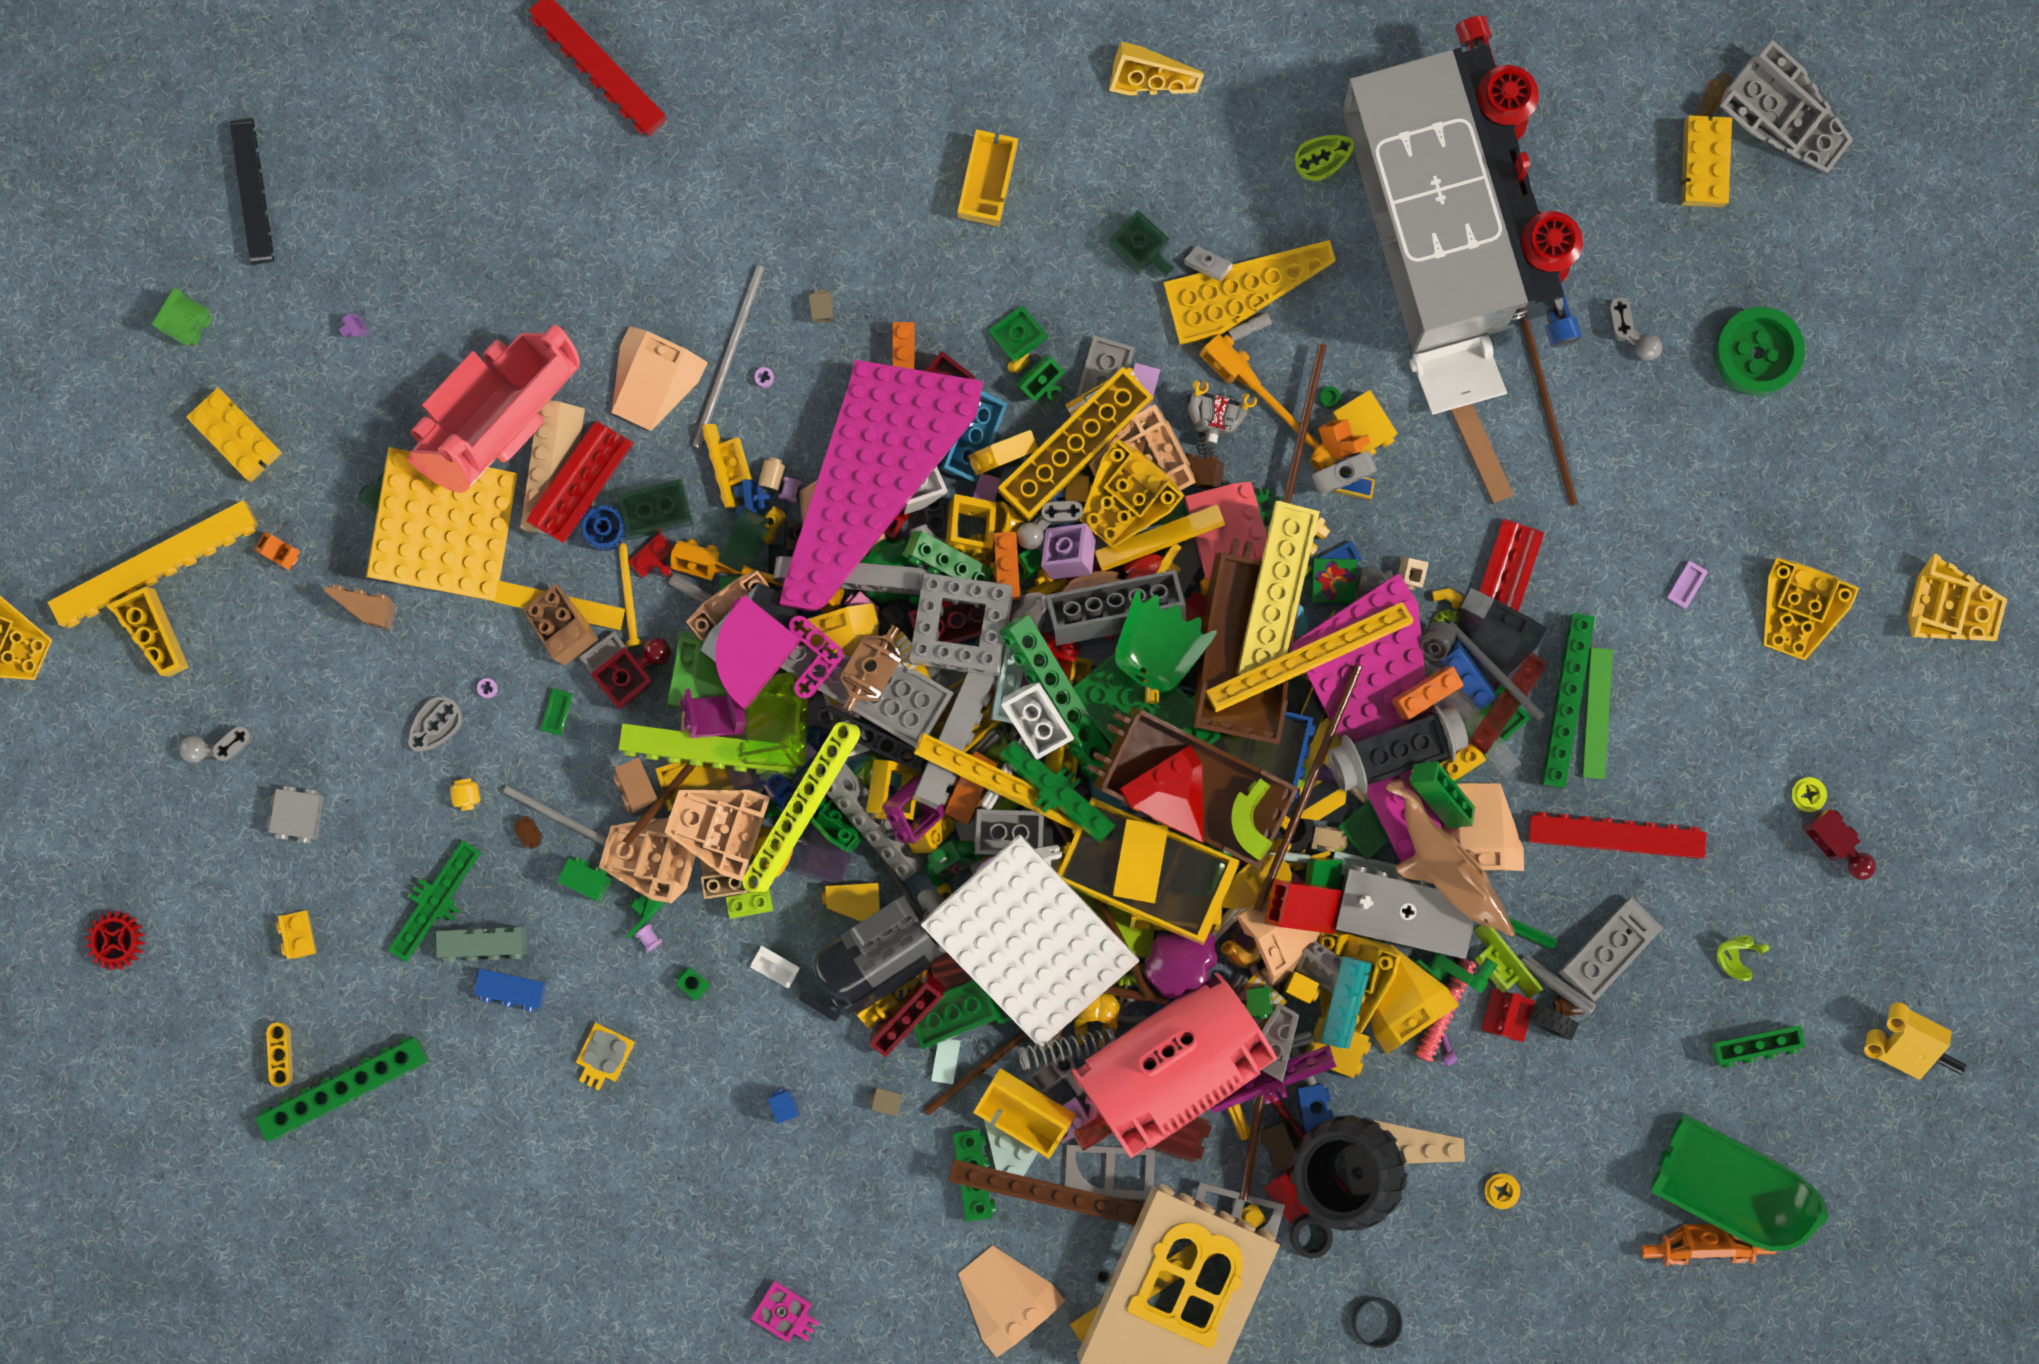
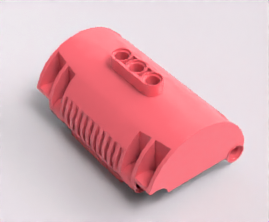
(490, 406)
(1154, 1103)

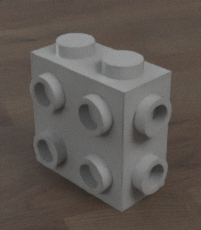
(295, 814)

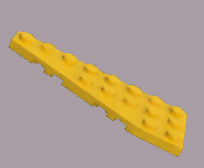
(1212, 307)

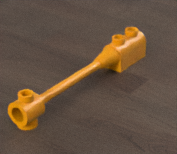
(1230, 363)
(704, 563)

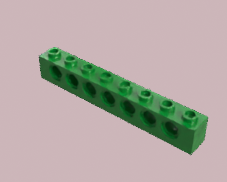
(1057, 684)
(1567, 701)
(273, 1129)

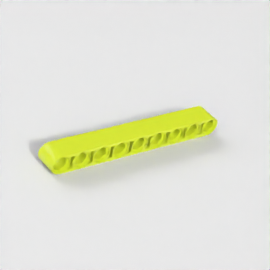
(792, 811)

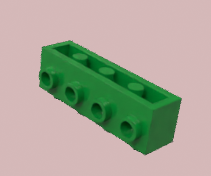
(943, 559)
(1442, 794)
(1757, 1045)
(969, 1150)

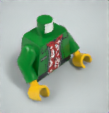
(949, 861)

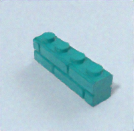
(1346, 1002)

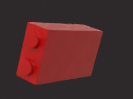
(1304, 906)

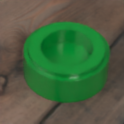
(1329, 397)

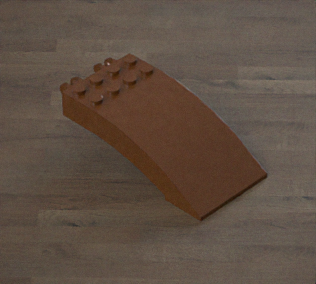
(1228, 611)
(1150, 741)

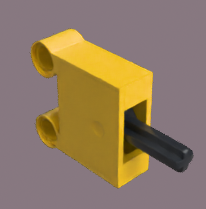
(1913, 1045)

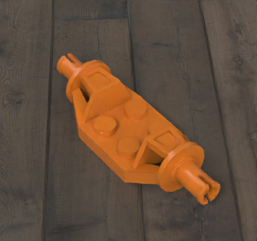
(1701, 1242)

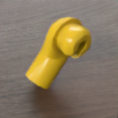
(1019, 365)
(1450, 595)

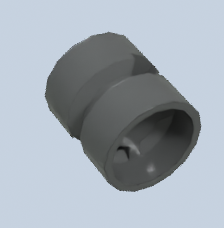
(1438, 641)

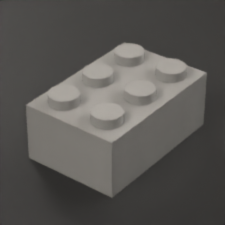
(1000, 827)

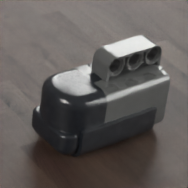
(875, 957)

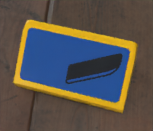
(1360, 489)

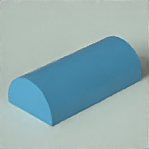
(976, 437)

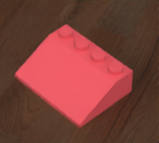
(1241, 520)

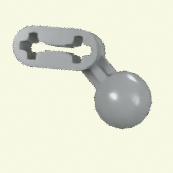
(1646, 346)
(1031, 534)
(194, 748)

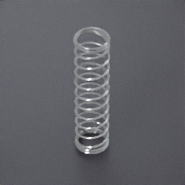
(1023, 1054)

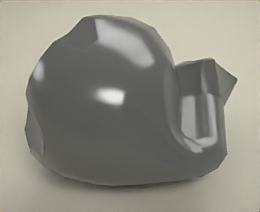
(1371, 578)

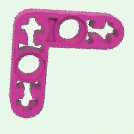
(822, 658)

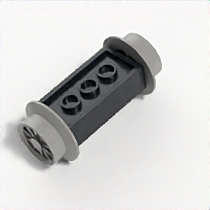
(1398, 748)

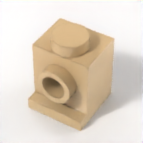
(1418, 571)
(1329, 838)

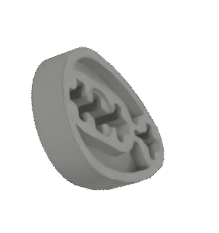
(446, 730)

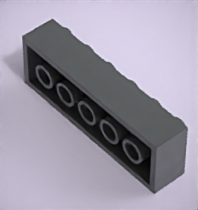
(1104, 607)

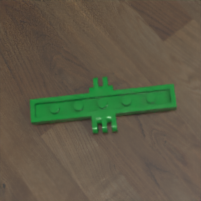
(1057, 791)
(434, 901)

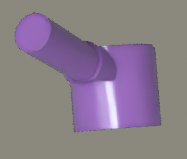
(1449, 1058)

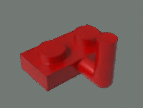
(653, 556)

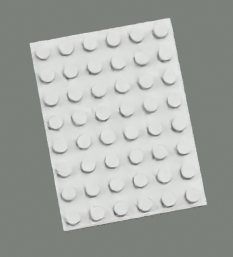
(1029, 941)

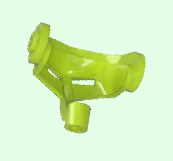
(1734, 966)

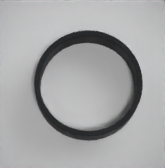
(1399, 1327)

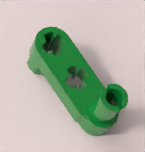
(1477, 981)

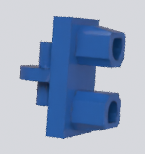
(752, 495)

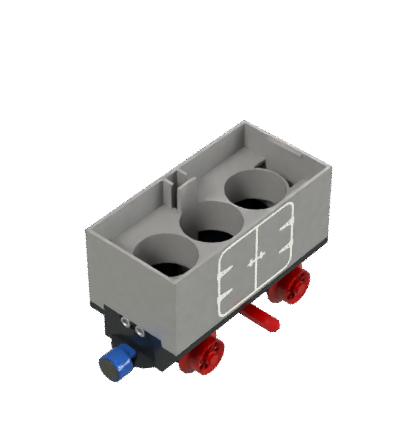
(1457, 195)

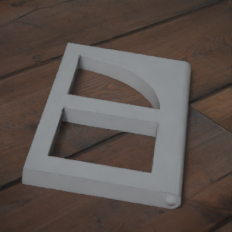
(1075, 1180)
(1272, 1224)

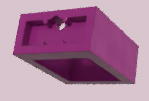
(897, 819)

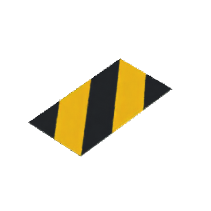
(1324, 803)

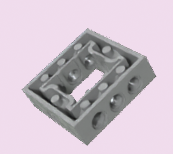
(930, 652)

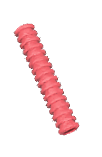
(1436, 1029)

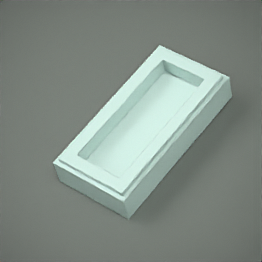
(946, 1061)

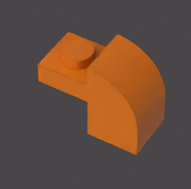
(1339, 440)
(277, 550)

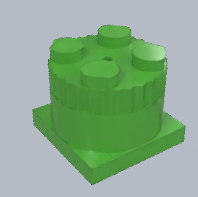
(182, 318)

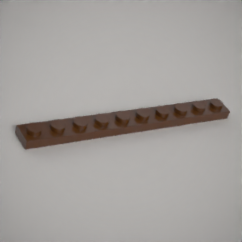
(1044, 1192)

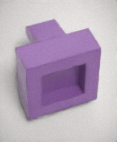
(353, 326)

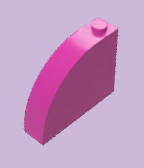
(751, 650)

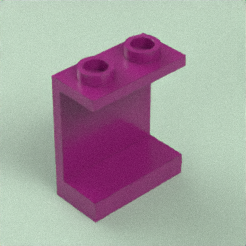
(712, 716)

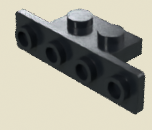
(787, 549)

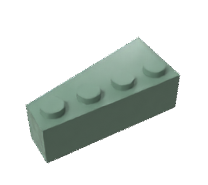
(481, 943)

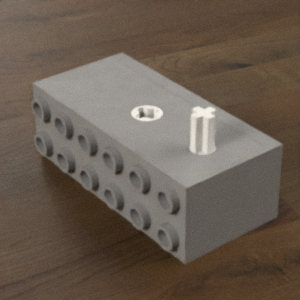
(1374, 909)

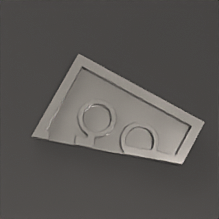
(1280, 1035)

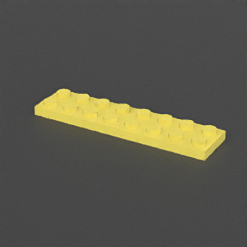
(1278, 585)

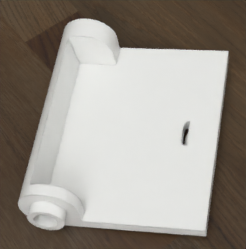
(1458, 374)

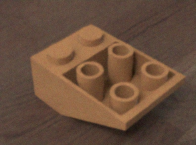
(373, 611)
(560, 625)
(635, 785)

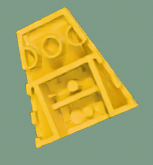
(1953, 605)

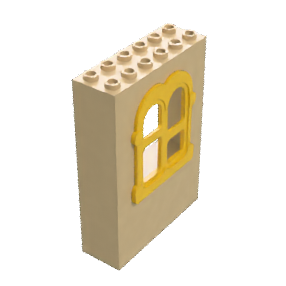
(1136, 1333)

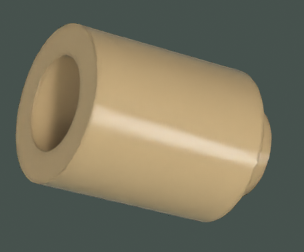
(771, 474)

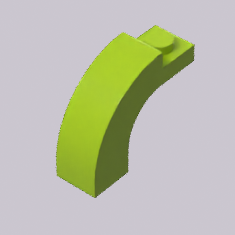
(1243, 821)

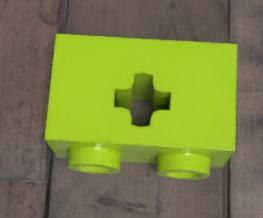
(749, 904)

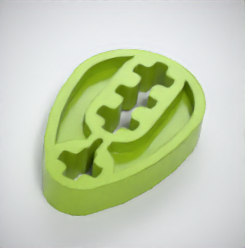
(1315, 146)

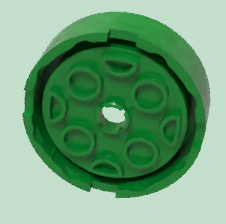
(1772, 333)

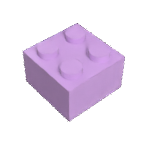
(1068, 551)

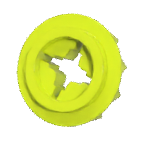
(1813, 785)

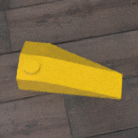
(1145, 70)

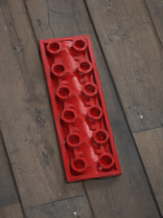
(579, 482)
(1511, 563)

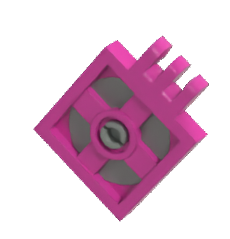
(784, 1313)

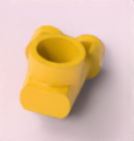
(779, 519)

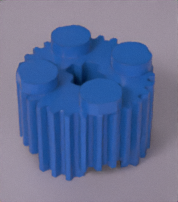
(609, 539)

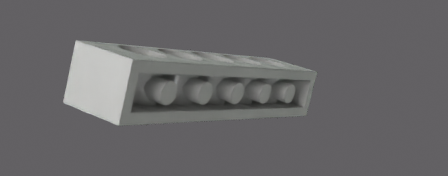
(852, 799)

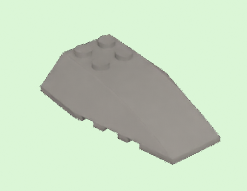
(1785, 109)

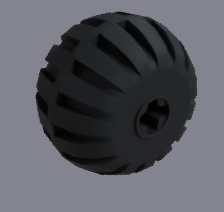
(896, 615)

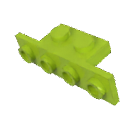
(1509, 968)

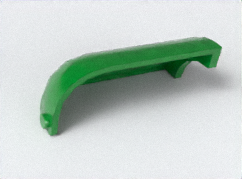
(1737, 1188)

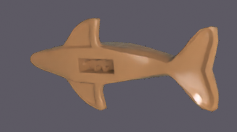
(1447, 864)

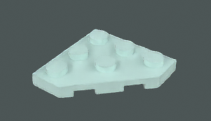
(1008, 1152)

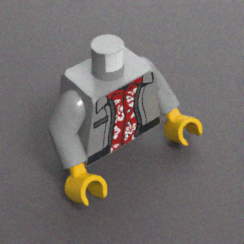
(1216, 414)

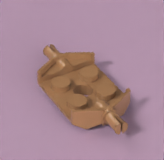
(869, 685)

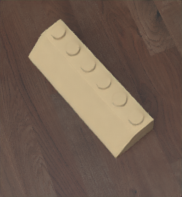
(550, 451)

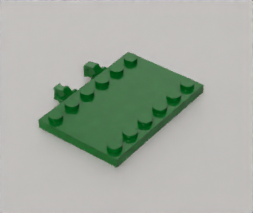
(1112, 690)

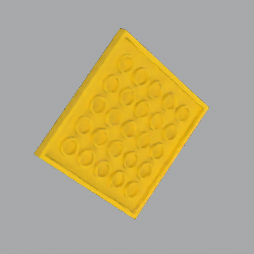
(439, 535)

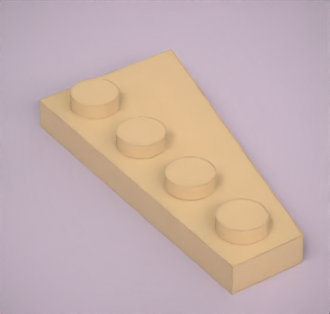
(1425, 1146)

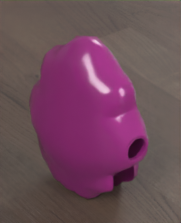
(1179, 964)

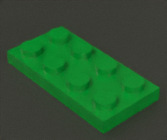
(956, 1014)

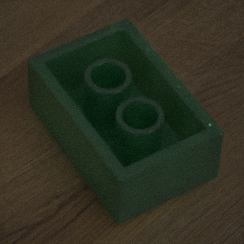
(655, 509)

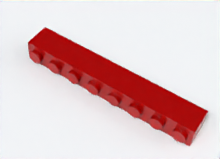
(598, 65)
(1616, 836)

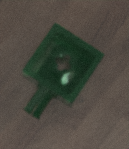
(1139, 256)

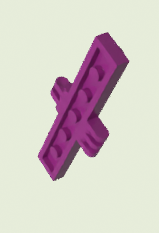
(1264, 1084)

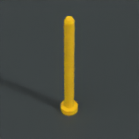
(628, 597)

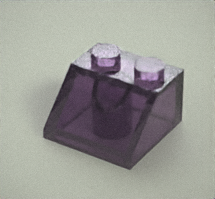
(824, 860)

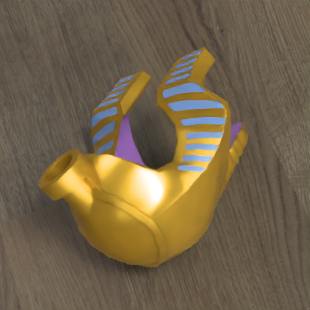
(1240, 948)

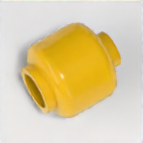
(465, 794)

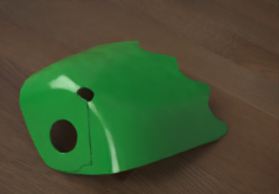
(1159, 643)

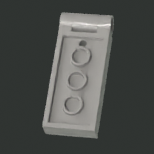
(1610, 949)

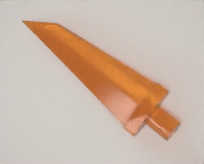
(1713, 96)

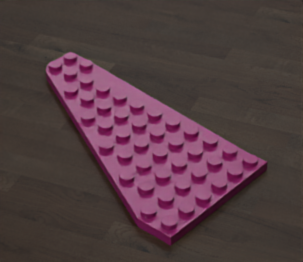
(881, 452)
(1388, 669)

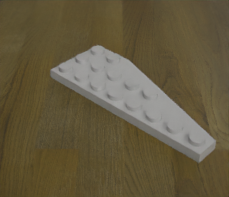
(905, 707)

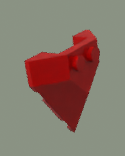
(1171, 793)

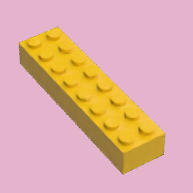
(1075, 444)

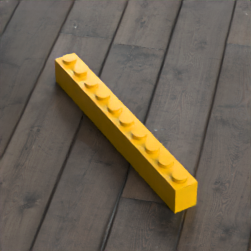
(153, 564)

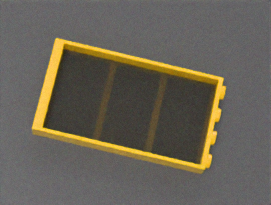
(1189, 884)

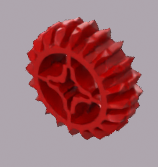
(100, 927)

